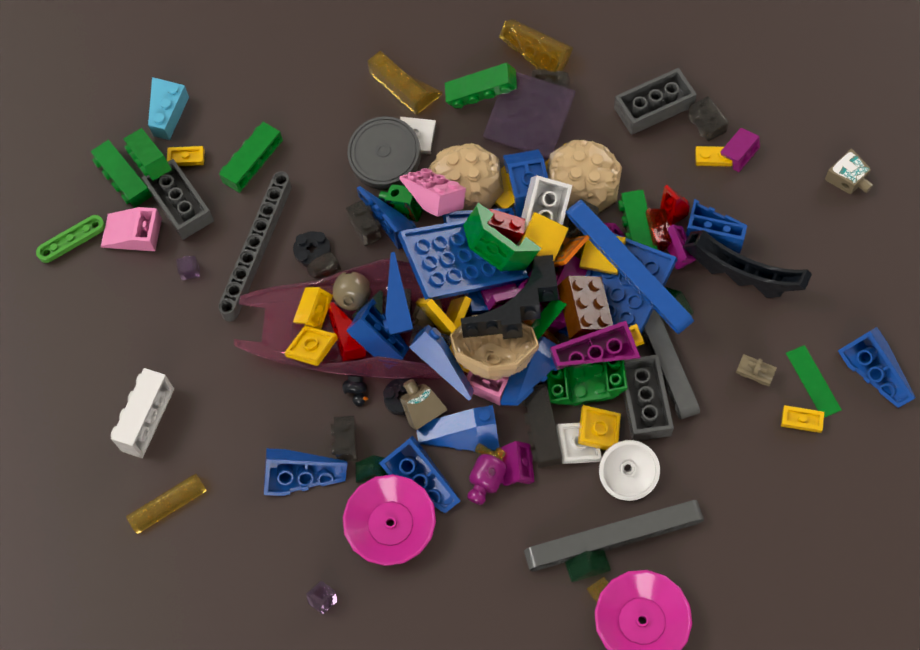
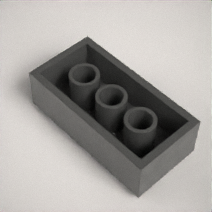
(654, 101)
(179, 201)
(647, 399)

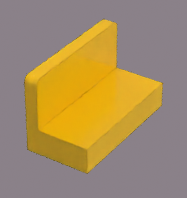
(313, 307)

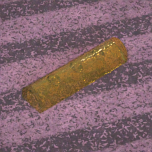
(166, 503)

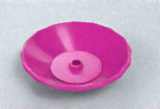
(387, 500)
(647, 597)

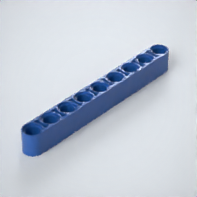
(630, 267)

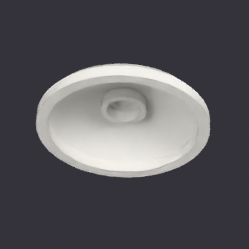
(635, 482)

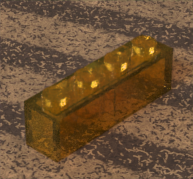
(535, 46)
(407, 89)

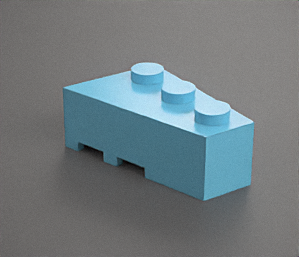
(166, 107)

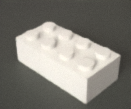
(547, 199)
(142, 413)

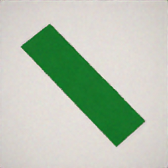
(547, 317)
(813, 381)

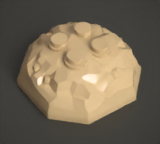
(473, 169)
(589, 170)
(492, 355)

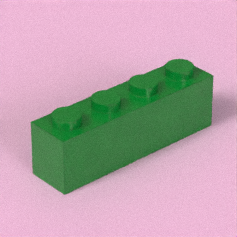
(481, 85)
(146, 154)
(250, 157)
(120, 172)
(634, 217)

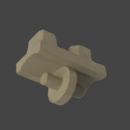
(756, 370)

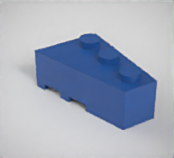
(722, 228)
(369, 331)

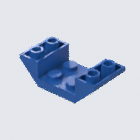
(520, 169)

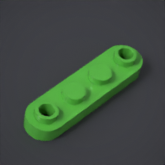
(70, 238)

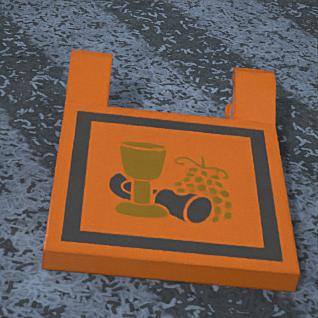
(569, 249)

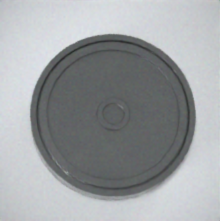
(383, 152)

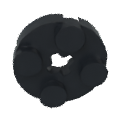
(305, 241)
(391, 396)

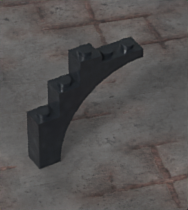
(744, 271)
(524, 306)

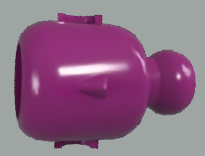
(486, 477)

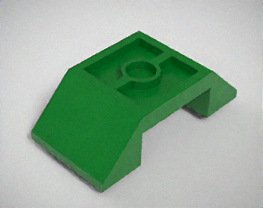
(494, 246)
(587, 383)

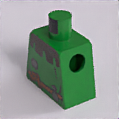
(402, 201)

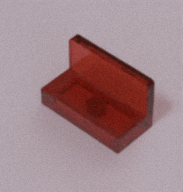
(658, 226)

